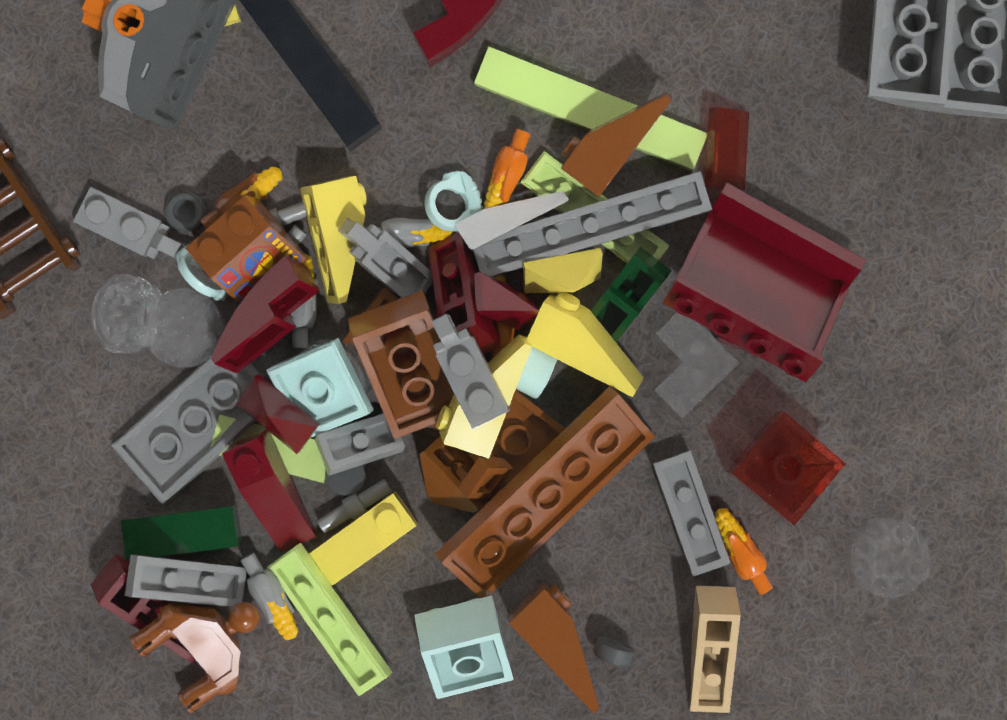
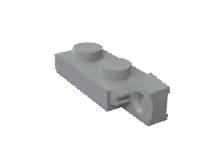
(125, 225)
(386, 259)
(468, 373)

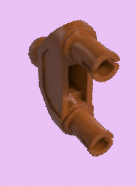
(208, 640)

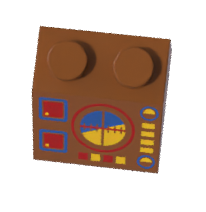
(243, 247)

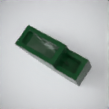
(630, 292)
(182, 532)

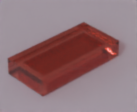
(726, 148)

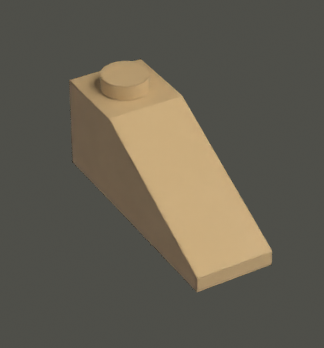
(713, 648)

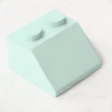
(463, 647)

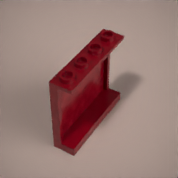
(764, 282)

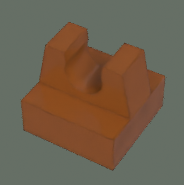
(483, 477)

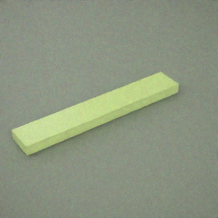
(583, 105)

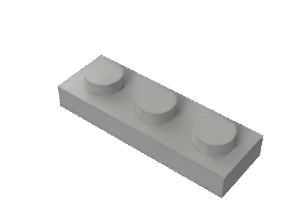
(691, 513)
(185, 581)

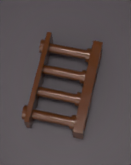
(63, 249)

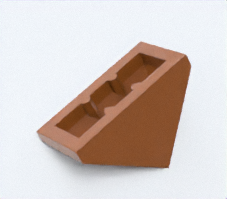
(440, 477)

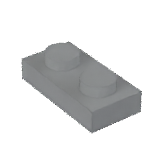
(357, 444)

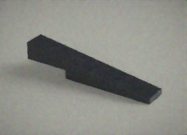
(314, 70)

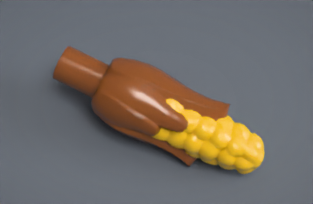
(254, 186)

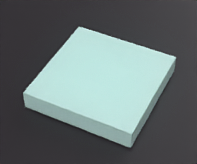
(323, 385)

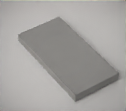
(176, 435)

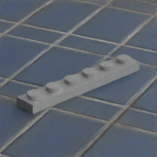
(595, 224)

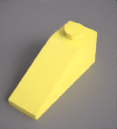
(326, 210)
(579, 340)
(452, 422)
(364, 538)

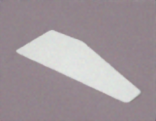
(500, 219)

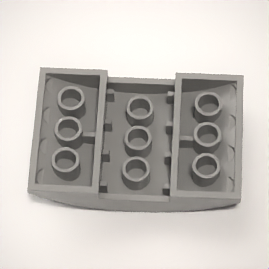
(940, 56)

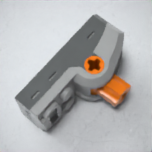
(155, 52)

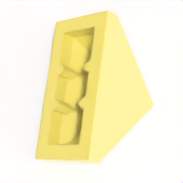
(562, 272)

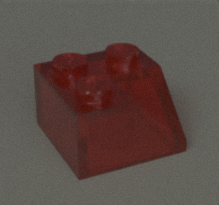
(786, 467)

